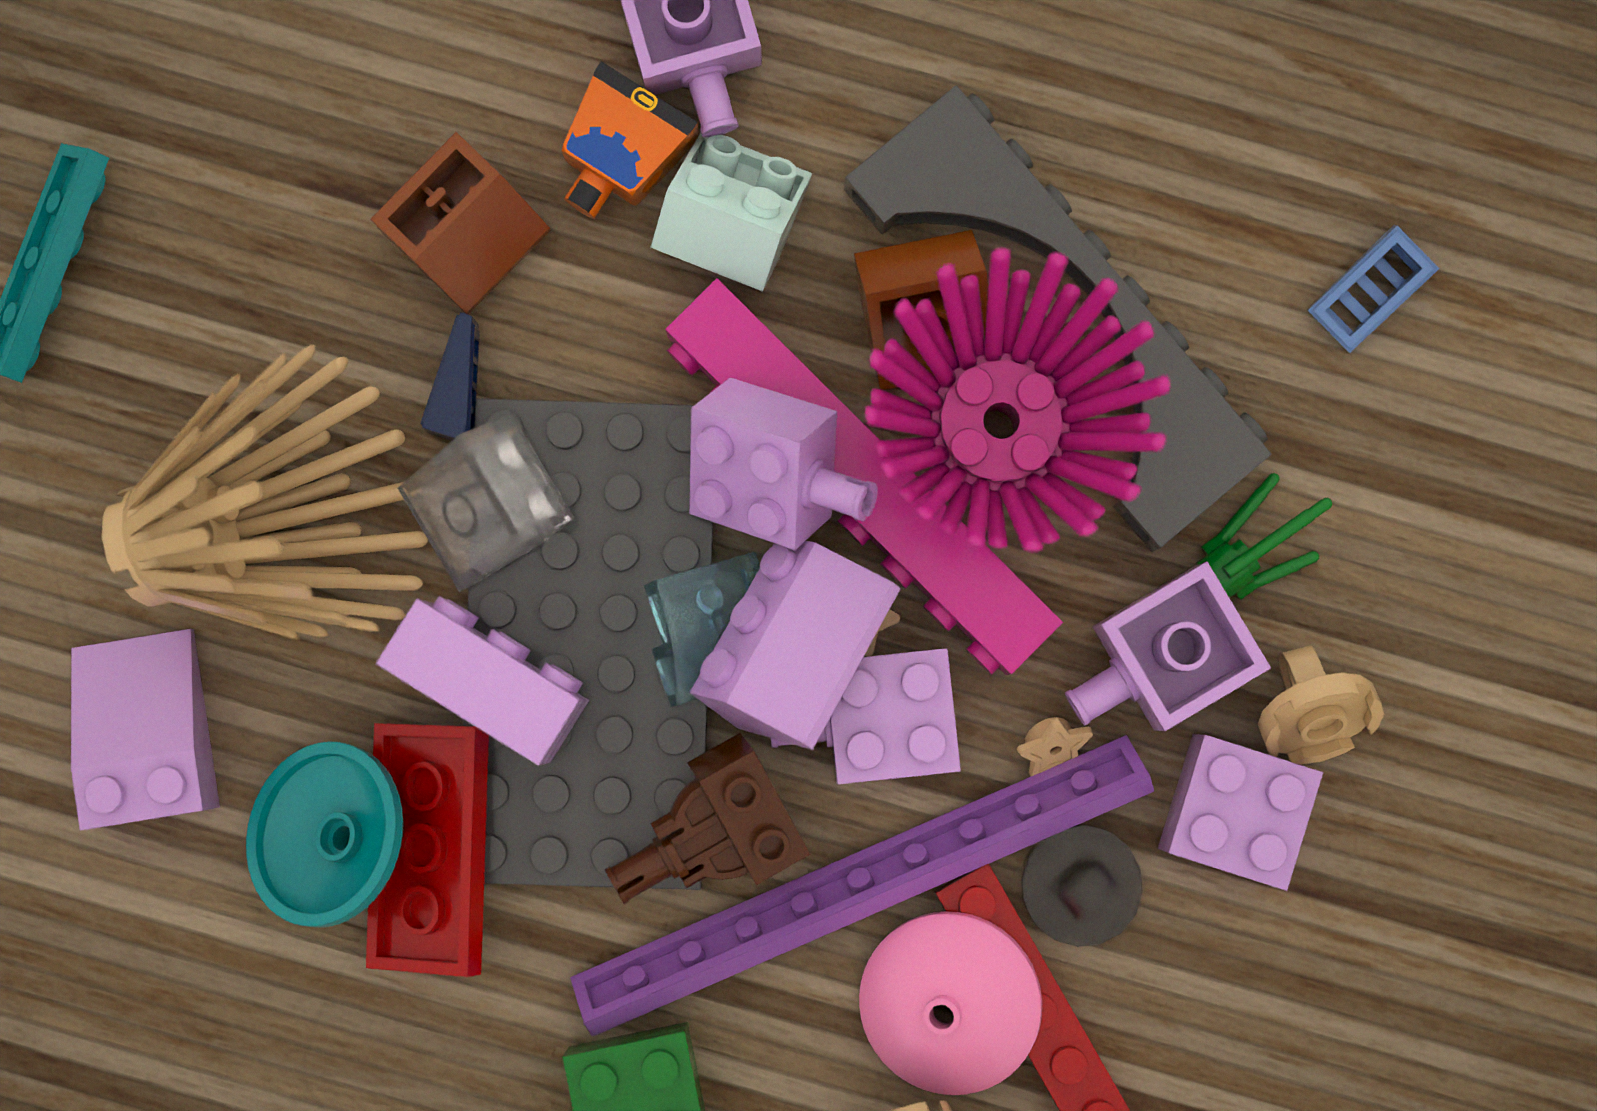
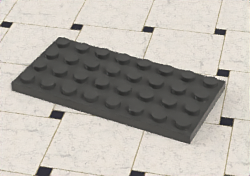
(587, 612)

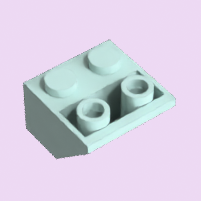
(730, 210)

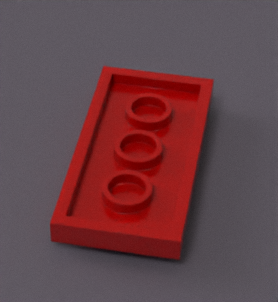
(434, 899)

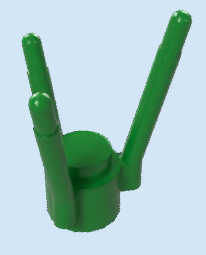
(1237, 562)

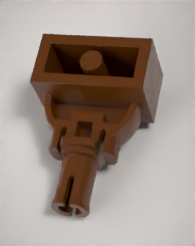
(717, 827)

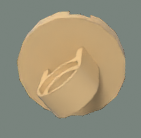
(1317, 710)

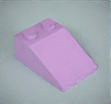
(139, 731)

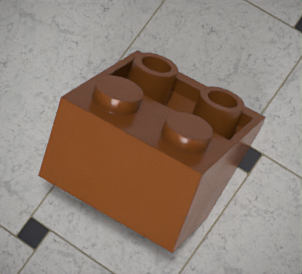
(461, 223)

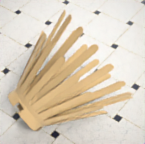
(195, 533)

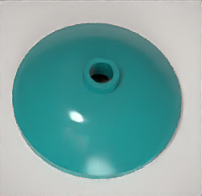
(302, 832)

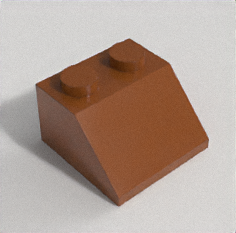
(911, 274)

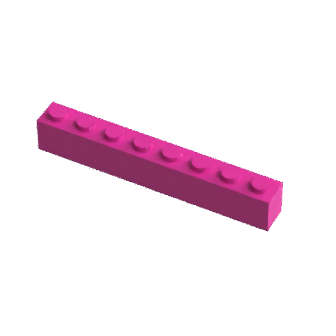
(962, 581)

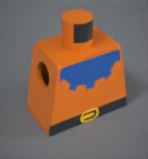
(622, 141)

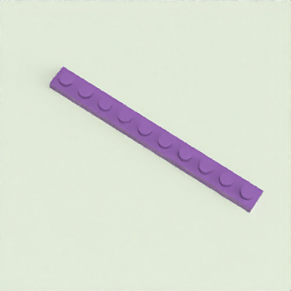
(860, 885)

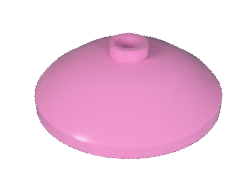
(972, 971)

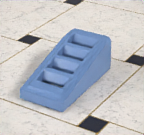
(1412, 256)

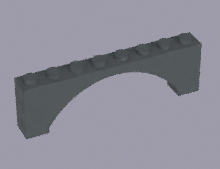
(963, 174)

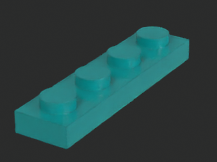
(48, 246)

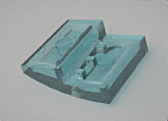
(692, 616)

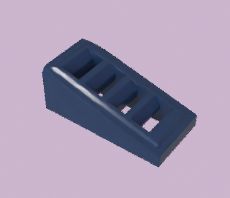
(454, 391)

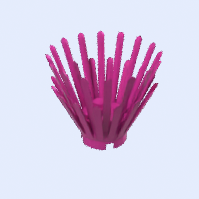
(1031, 382)

